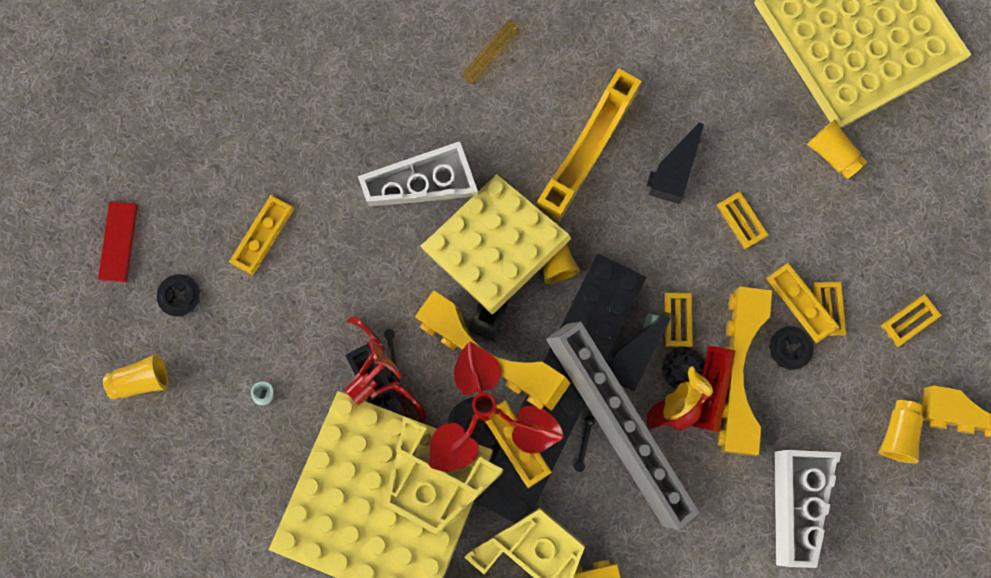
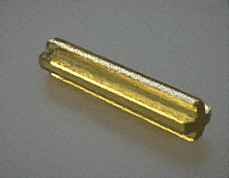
(490, 52)

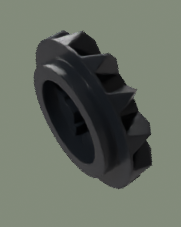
(166, 295)
(794, 336)
(676, 358)

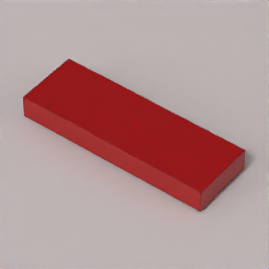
(118, 242)
(718, 372)

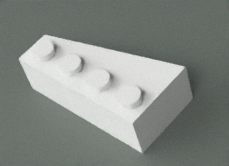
(422, 178)
(801, 504)

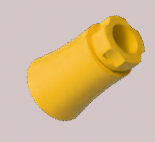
(837, 150)
(560, 266)
(137, 378)
(903, 432)

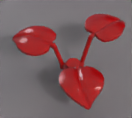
(479, 371)
(364, 385)

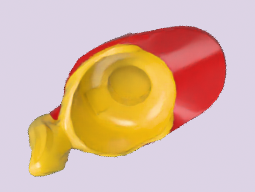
(682, 406)

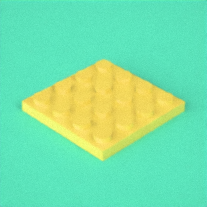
(495, 243)

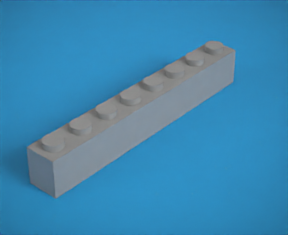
(622, 425)

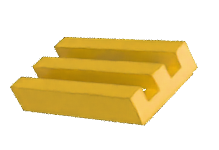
(734, 226)
(841, 331)
(689, 332)
(893, 333)

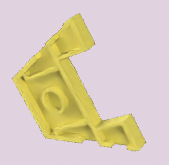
(427, 494)
(535, 544)

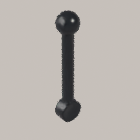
(389, 335)
(579, 466)

